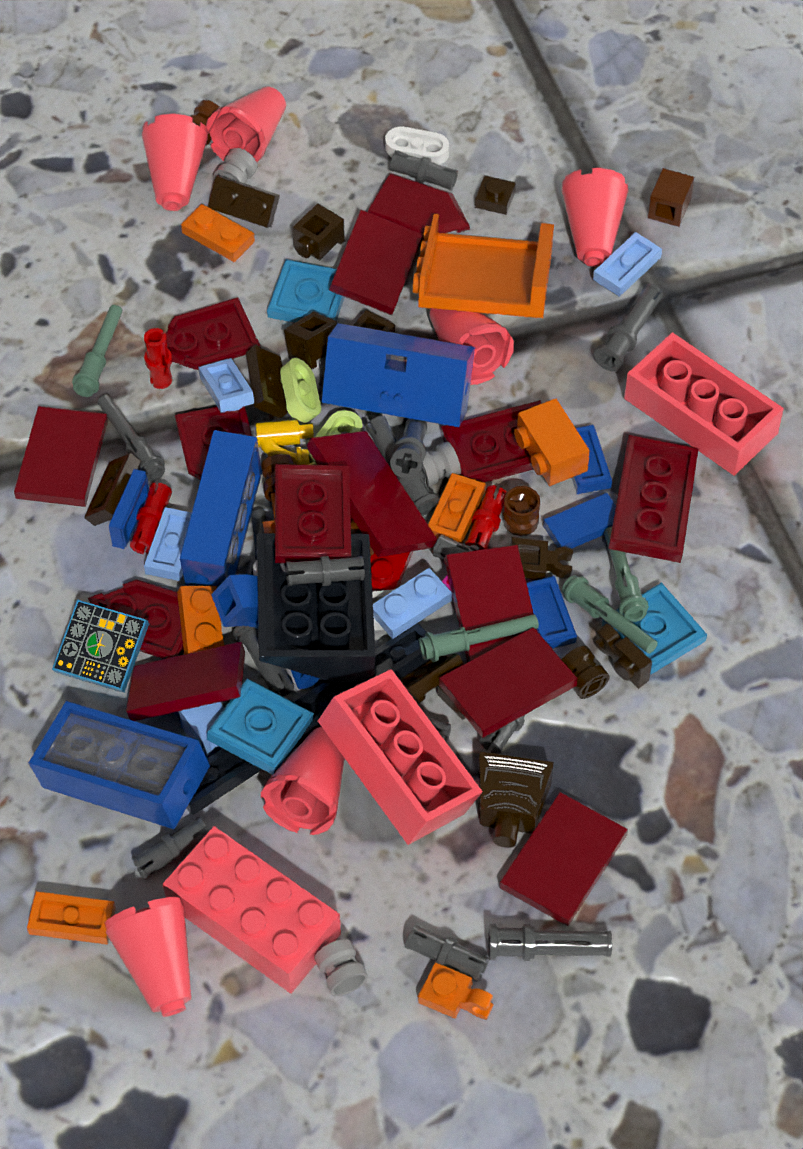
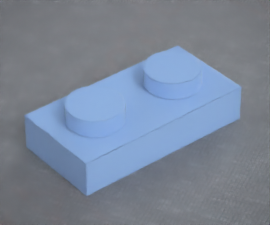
(627, 264)
(226, 385)
(167, 545)
(411, 603)

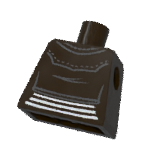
(512, 794)

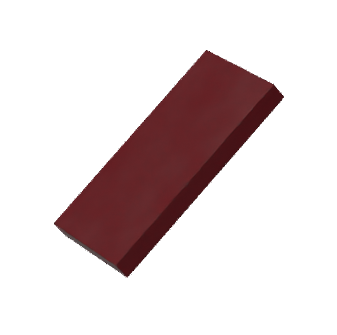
(376, 495)
(654, 499)

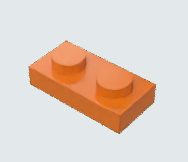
(218, 233)
(456, 507)
(199, 618)
(70, 917)

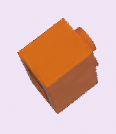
(552, 442)

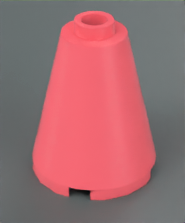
(247, 123)
(173, 157)
(594, 211)
(491, 340)
(306, 786)
(155, 952)

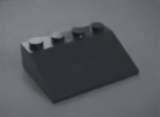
(316, 626)

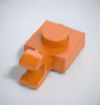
(451, 991)

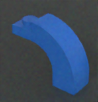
(238, 606)

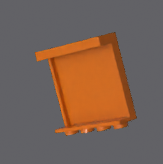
(483, 273)

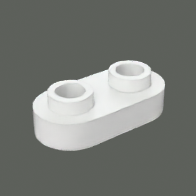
(417, 144)

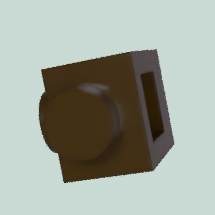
(318, 232)
(309, 338)

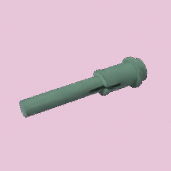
(86, 381)
(578, 591)
(632, 604)
(460, 640)

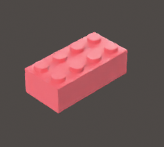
(703, 403)
(399, 756)
(253, 909)

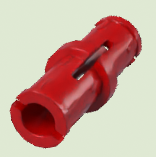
(158, 358)
(149, 517)
(486, 519)

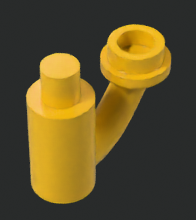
(282, 433)

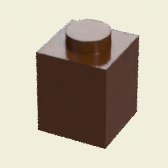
(671, 197)

